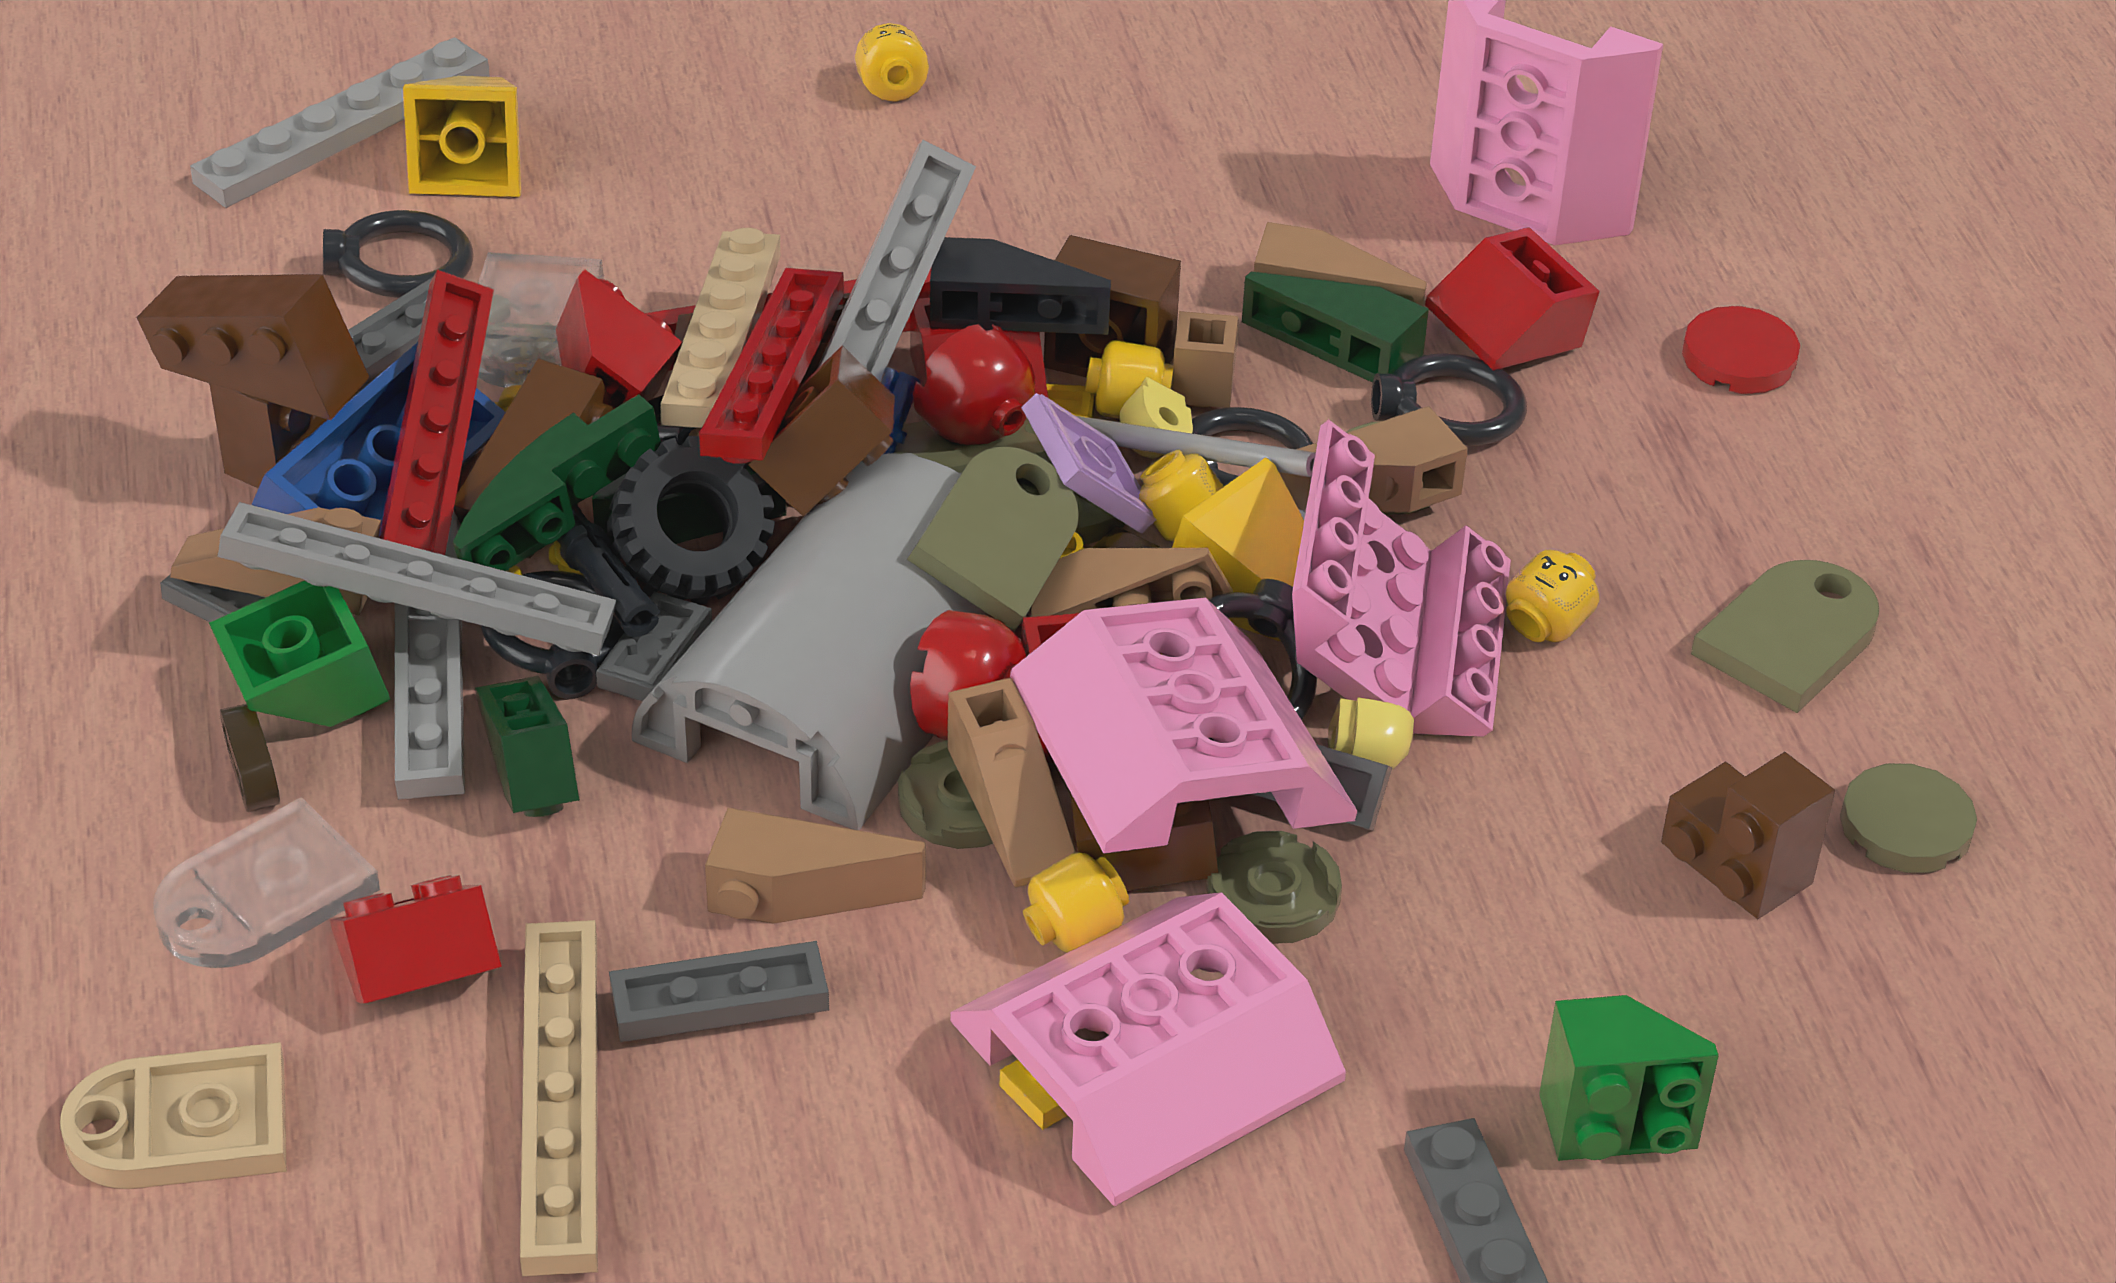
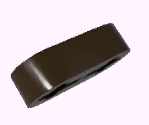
(249, 757)

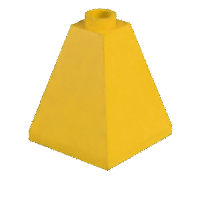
(462, 136)
(1248, 530)

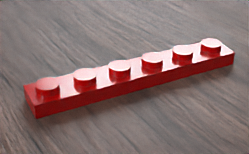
(771, 366)
(437, 414)

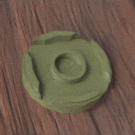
(938, 803)
(1908, 817)
(1273, 902)

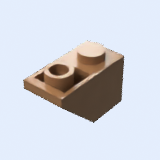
(1205, 358)

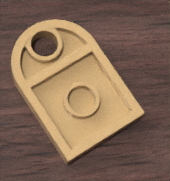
(180, 1118)

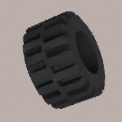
(659, 560)

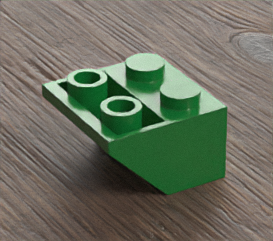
(1623, 1080)

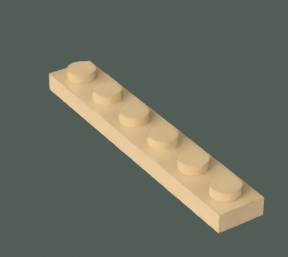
(720, 324)
(559, 1100)

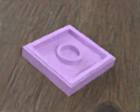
(1088, 462)

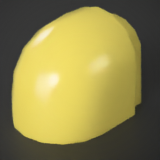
(1156, 408)
(1371, 730)

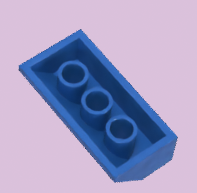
(354, 454)

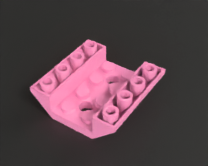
(1571, 142)
(1387, 612)
(1138, 722)
(1183, 1054)

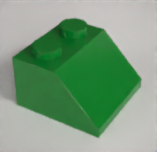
(301, 656)

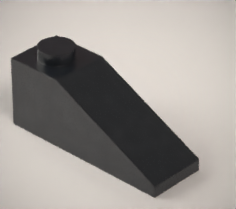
(1014, 290)

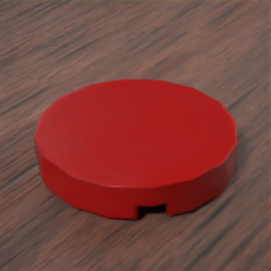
(1741, 349)

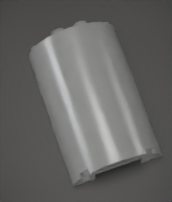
(822, 645)

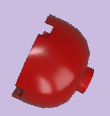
(976, 387)
(961, 654)

